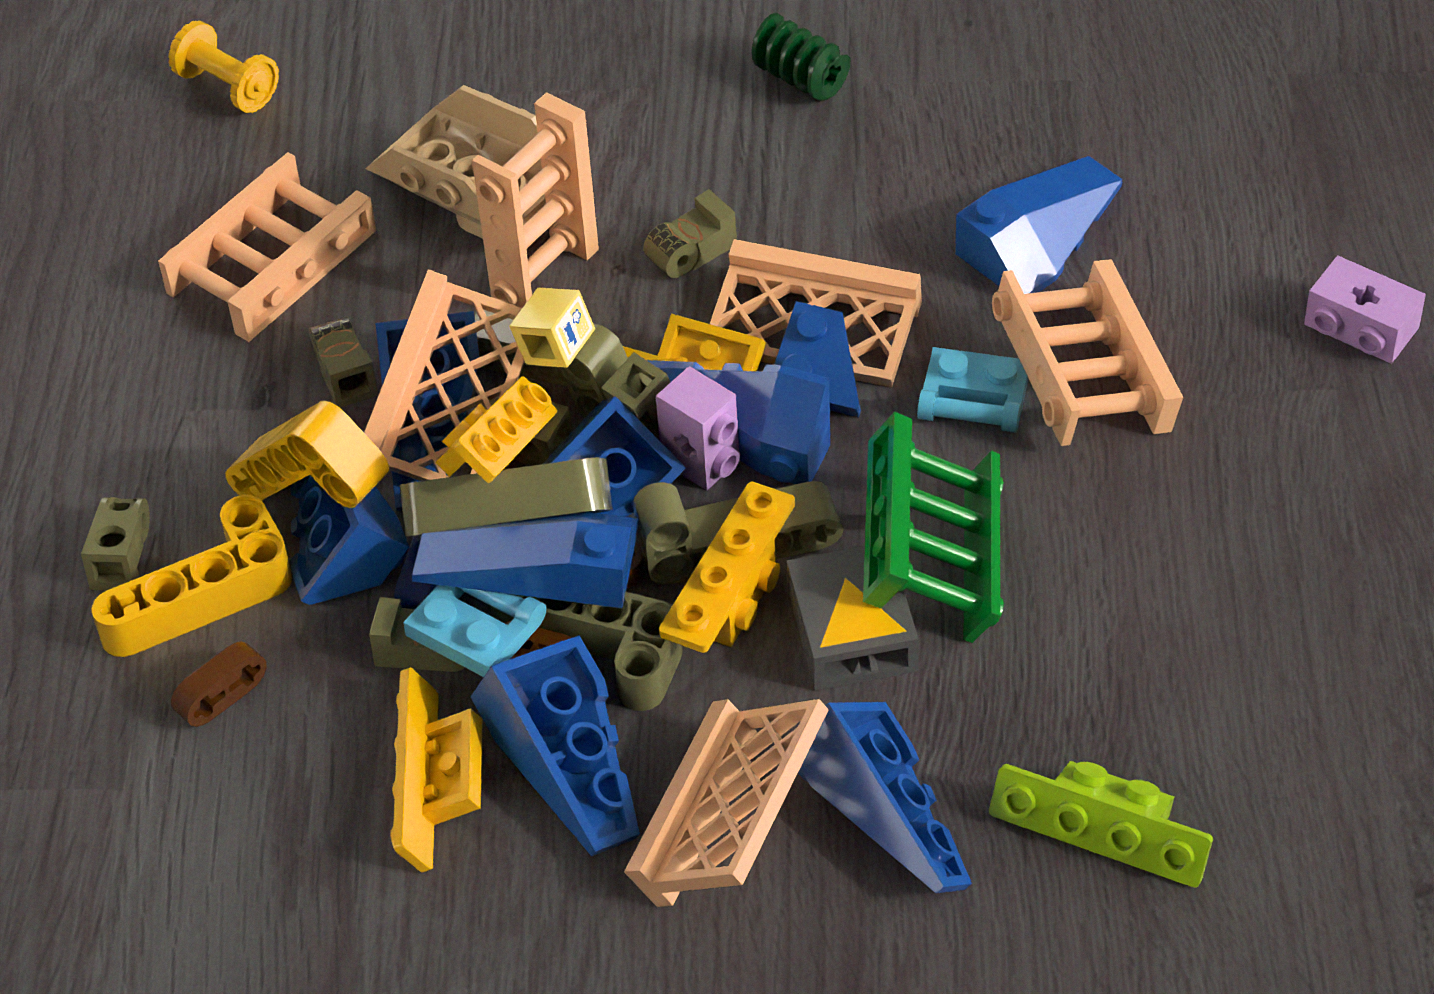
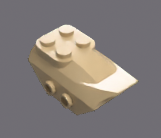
(439, 151)

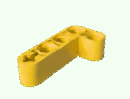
(316, 444)
(199, 588)

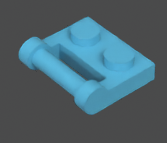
(973, 388)
(470, 634)

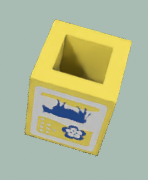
(552, 327)

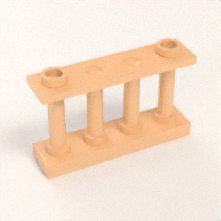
(568, 198)
(278, 280)
(1116, 325)

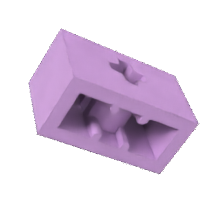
(1364, 309)
(699, 426)

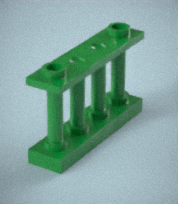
(892, 534)

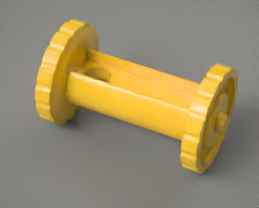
(197, 51)

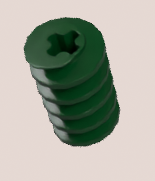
(799, 57)

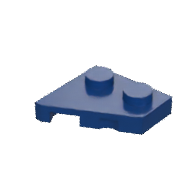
(819, 345)

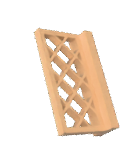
(823, 283)
(413, 358)
(705, 785)

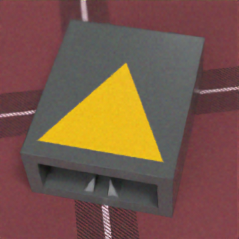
(838, 631)

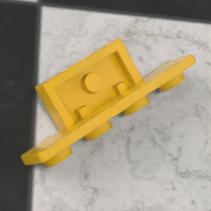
(706, 344)
(496, 435)
(732, 573)
(434, 769)

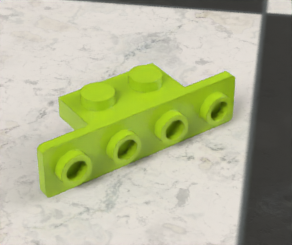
(1105, 817)

